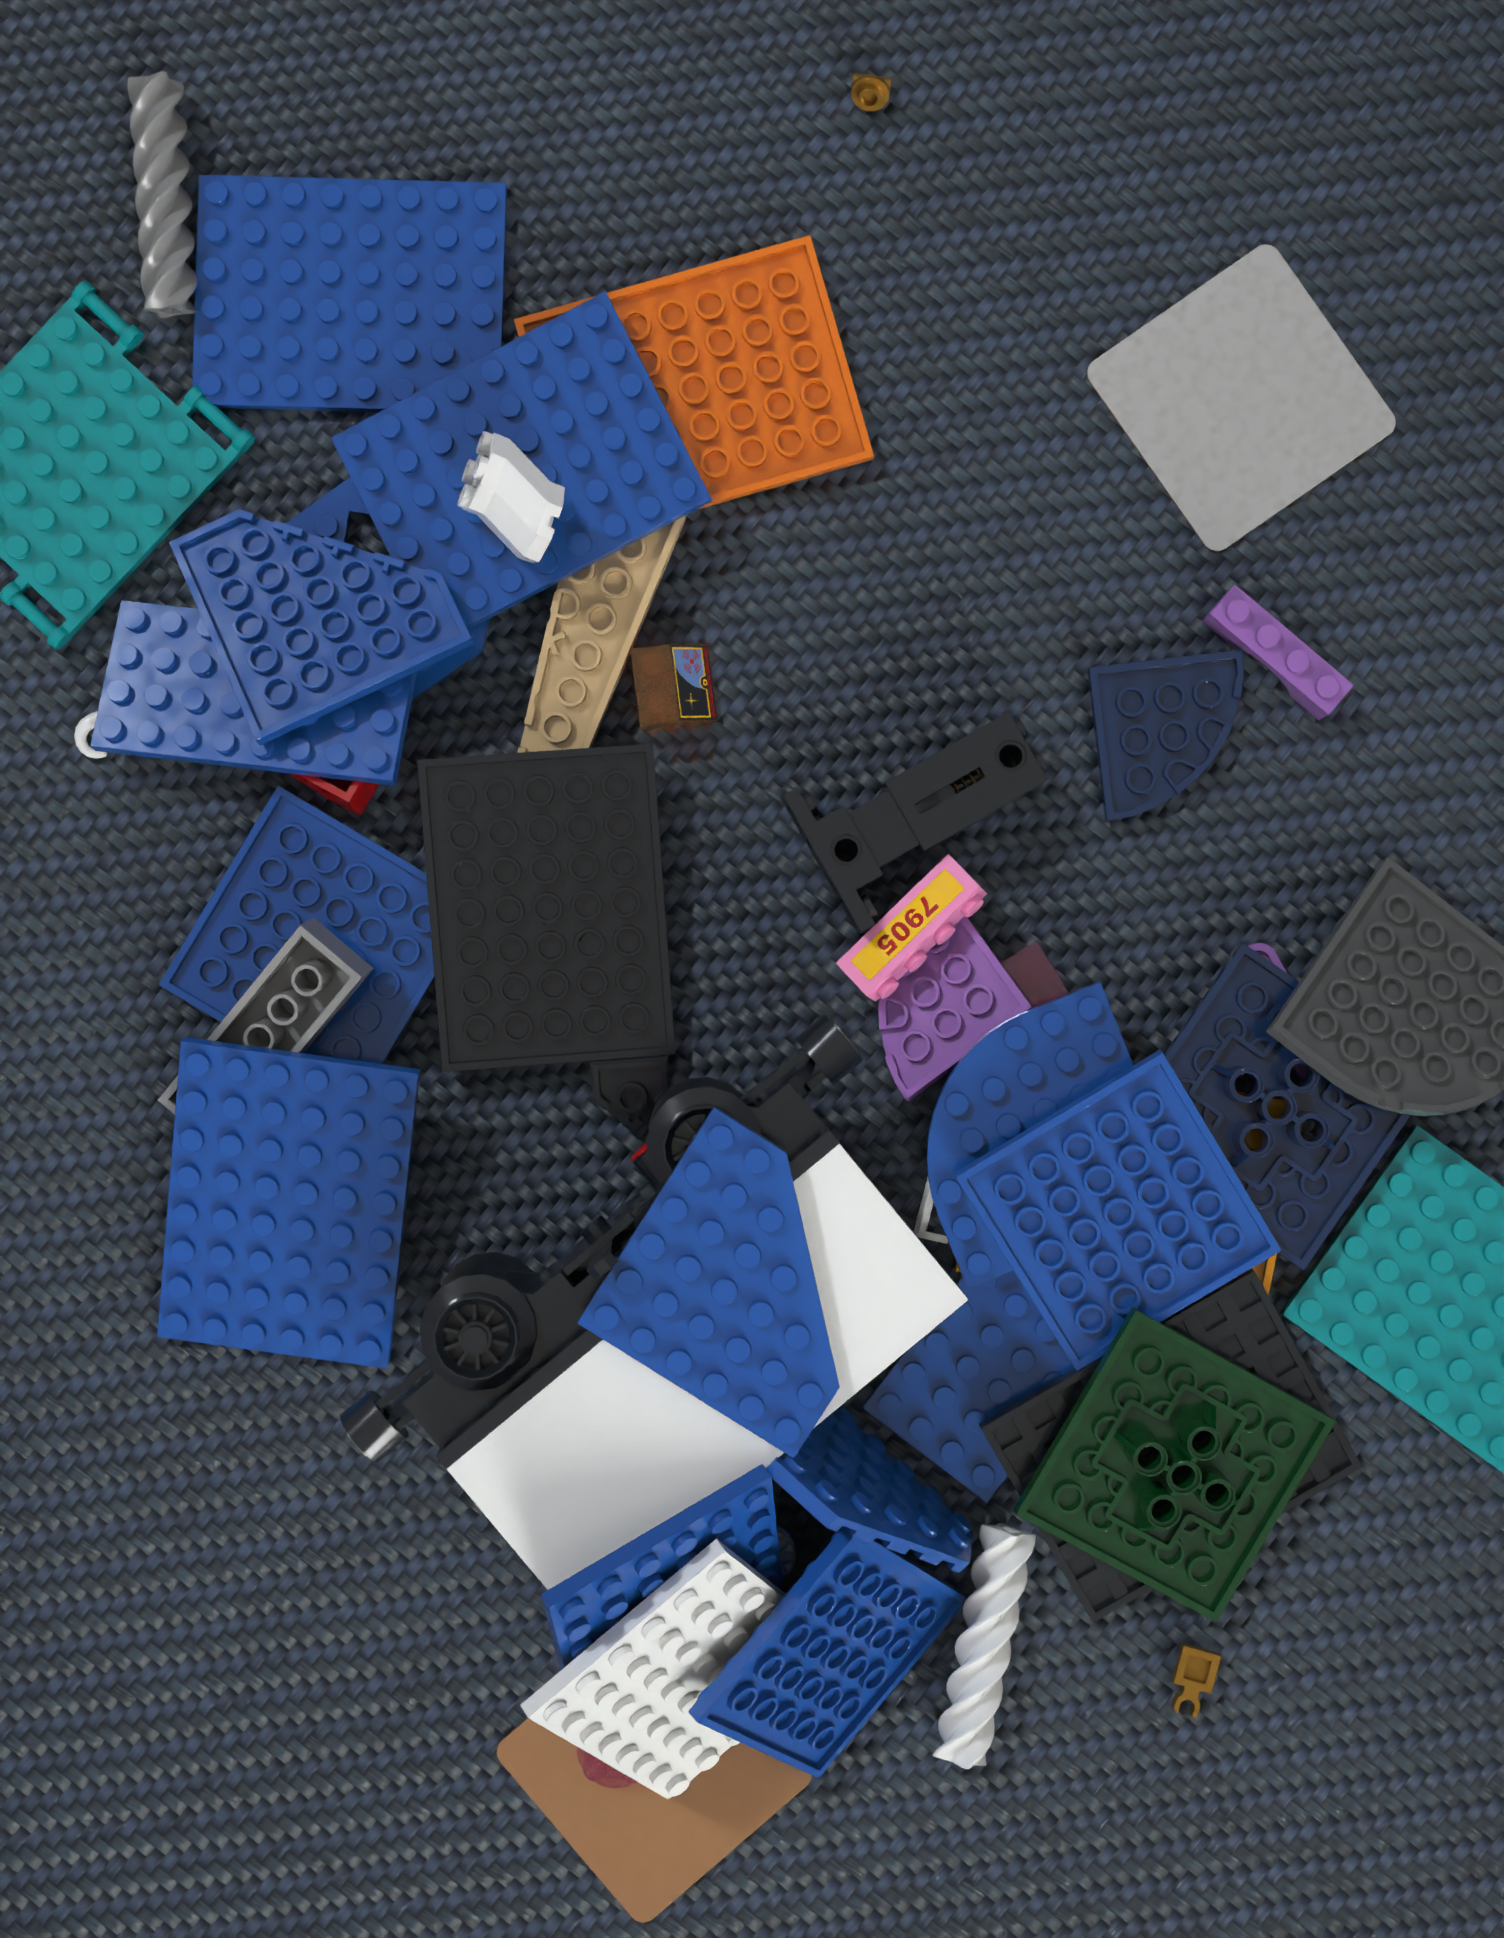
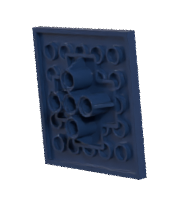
(1292, 1181)

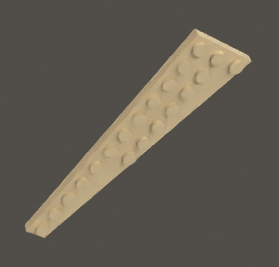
(590, 640)

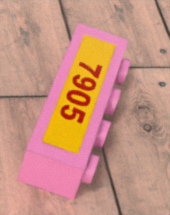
(912, 929)

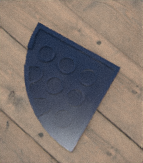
(1160, 725)

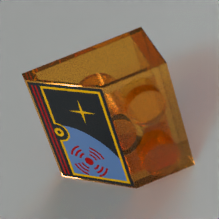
(673, 685)

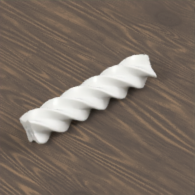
(985, 1646)

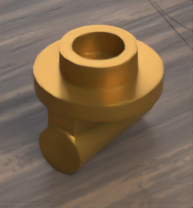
(870, 91)

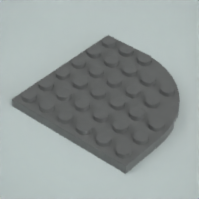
(1402, 1003)

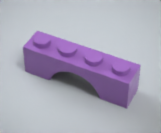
(1299, 668)

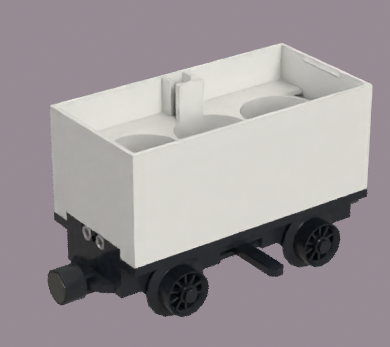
(579, 1440)

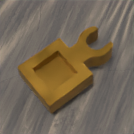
(1195, 1672)

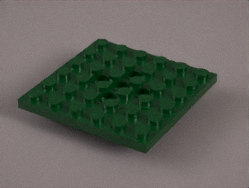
(1158, 1394)

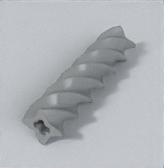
(159, 196)

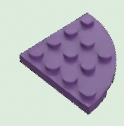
(945, 1009)

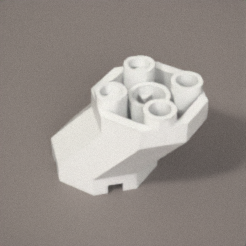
(511, 496)

